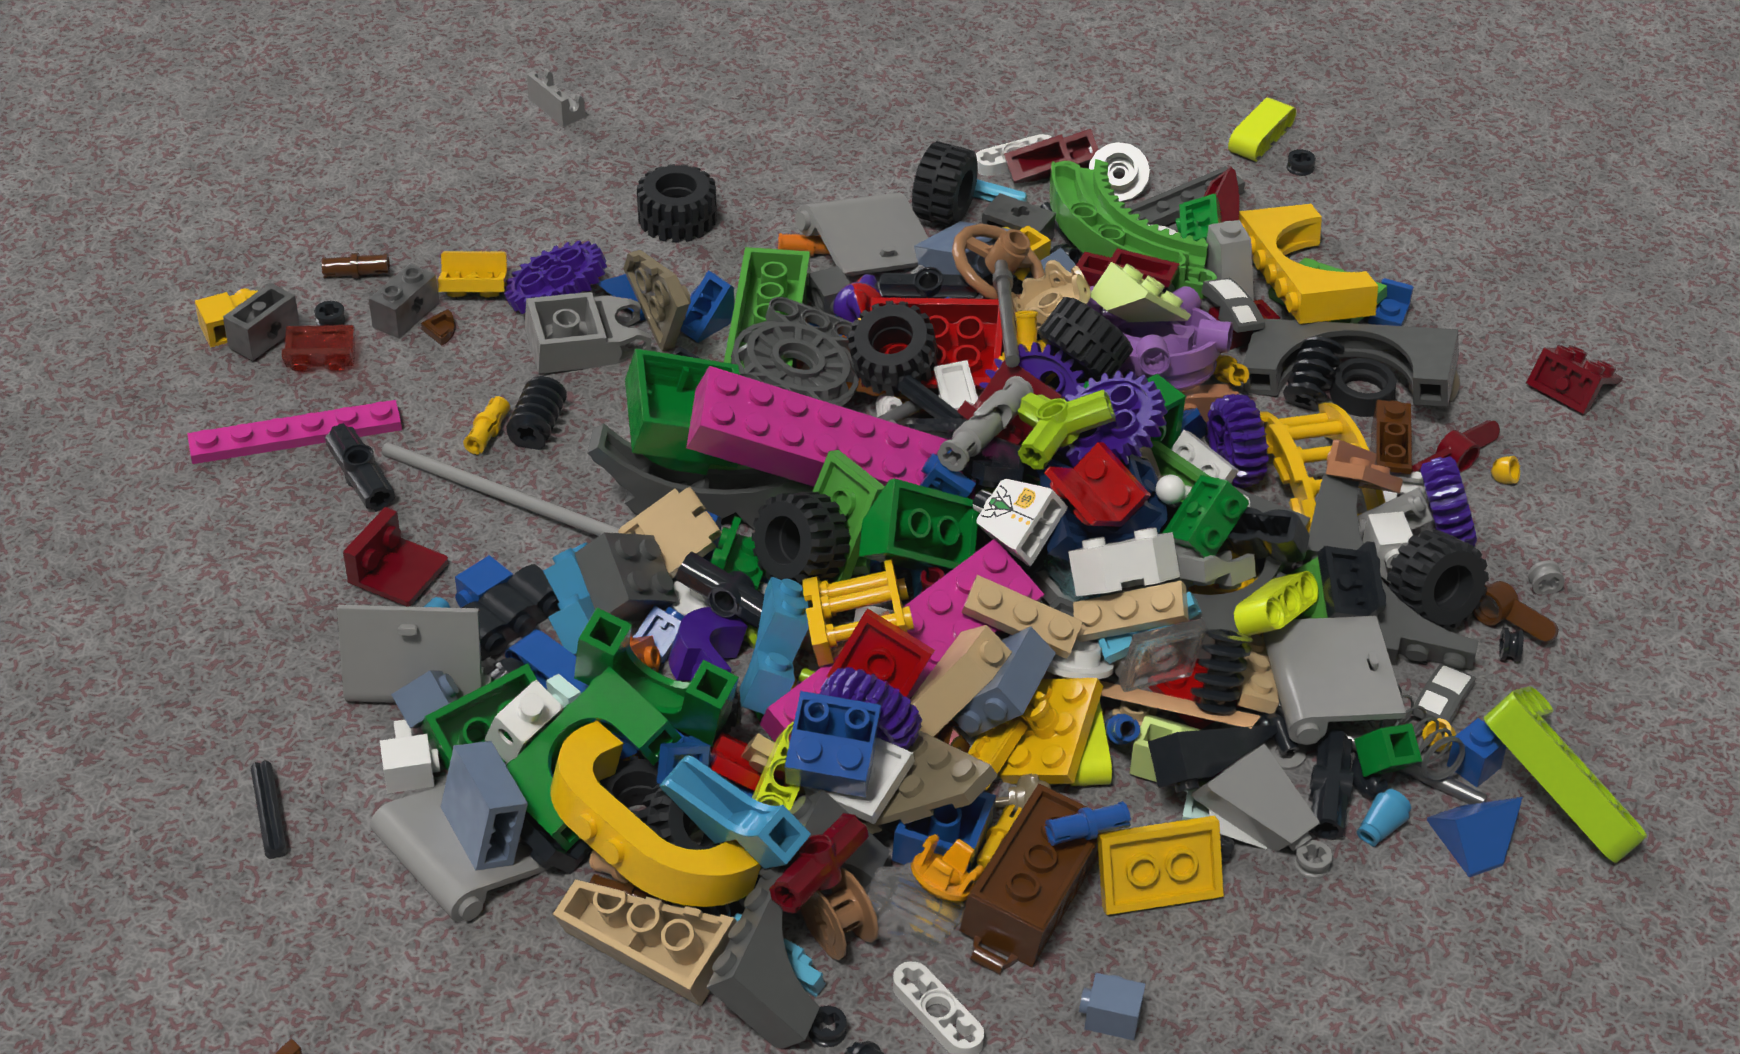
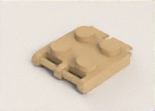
(678, 527)

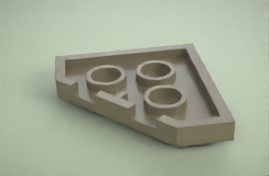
(659, 295)
(935, 780)

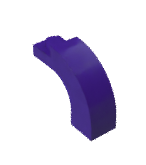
(705, 637)

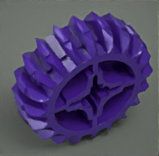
(1239, 437)
(1448, 499)
(898, 718)

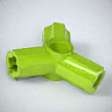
(1059, 423)

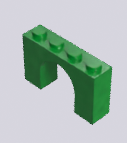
(692, 707)
(619, 710)

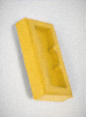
(997, 743)

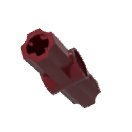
(819, 863)

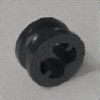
(1301, 162)
(329, 308)
(1511, 644)
(826, 1037)

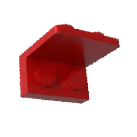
(1099, 488)

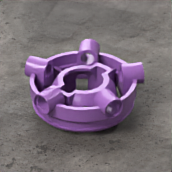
(1175, 350)

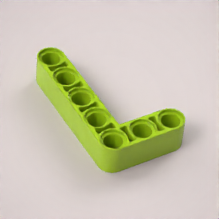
(1523, 730)

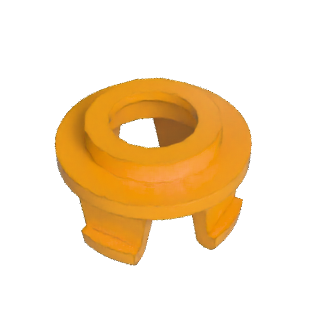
(938, 871)

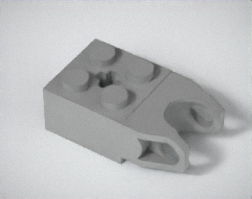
(581, 331)

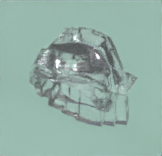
(908, 910)

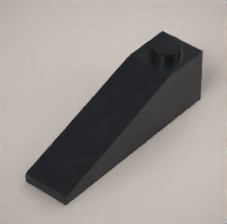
(1196, 755)

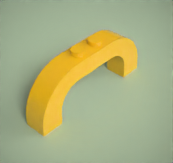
(627, 843)

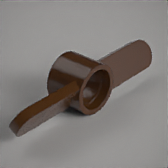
(1513, 611)

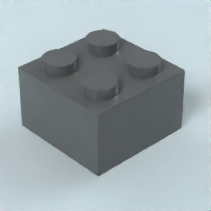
(626, 575)

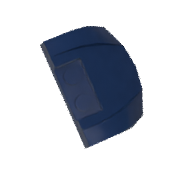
(1071, 531)

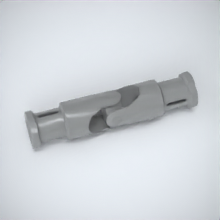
(984, 425)

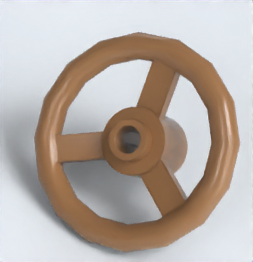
(1010, 246)

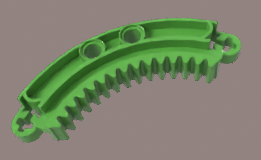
(1101, 224)

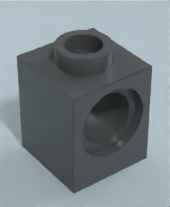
(824, 287)

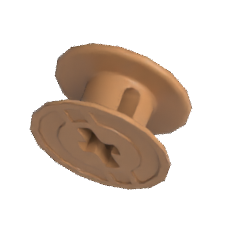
(839, 913)

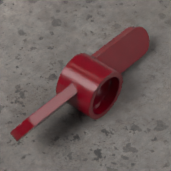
(1464, 446)

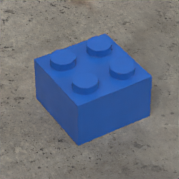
(963, 823)

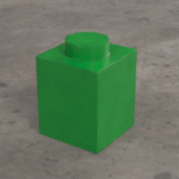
(1388, 749)

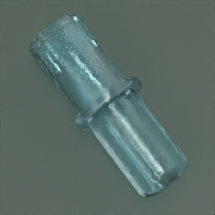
(1061, 571)

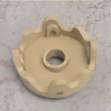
(1047, 292)

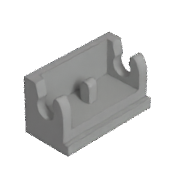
(553, 100)

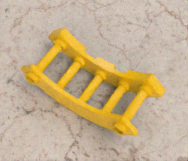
(1289, 461)
(849, 595)

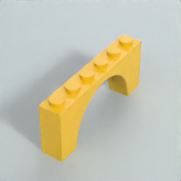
(1306, 291)

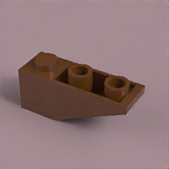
(1392, 436)

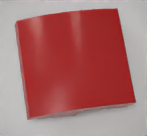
(728, 762)

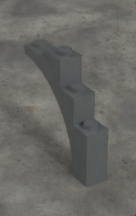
(719, 490)
(1402, 628)

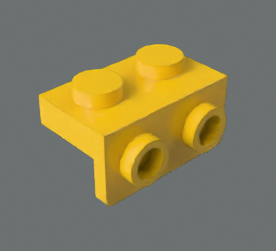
(473, 272)

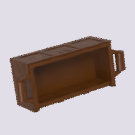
(1026, 885)

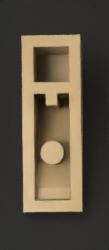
(959, 677)

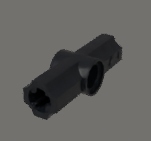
(925, 284)
(359, 467)
(726, 592)
(1331, 784)

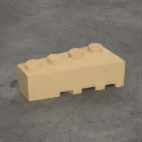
(651, 937)

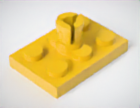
(1056, 731)
(1160, 865)

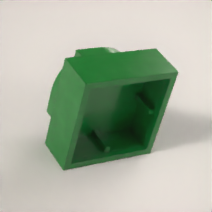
(661, 406)

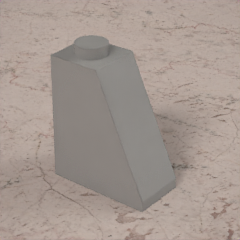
(1230, 254)
(1260, 801)

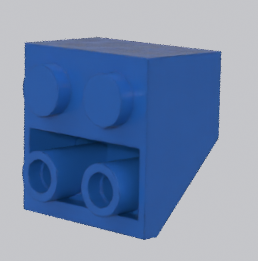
(832, 744)

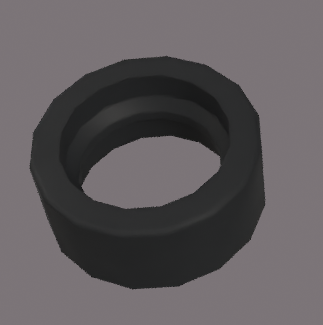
(1364, 370)

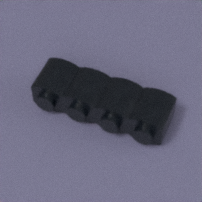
(1264, 534)
(513, 609)

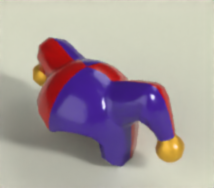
(856, 298)

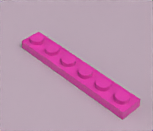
(291, 431)

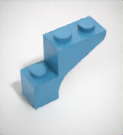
(573, 598)
(778, 640)
(729, 814)

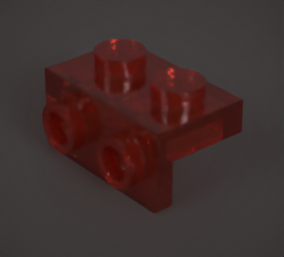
(319, 347)

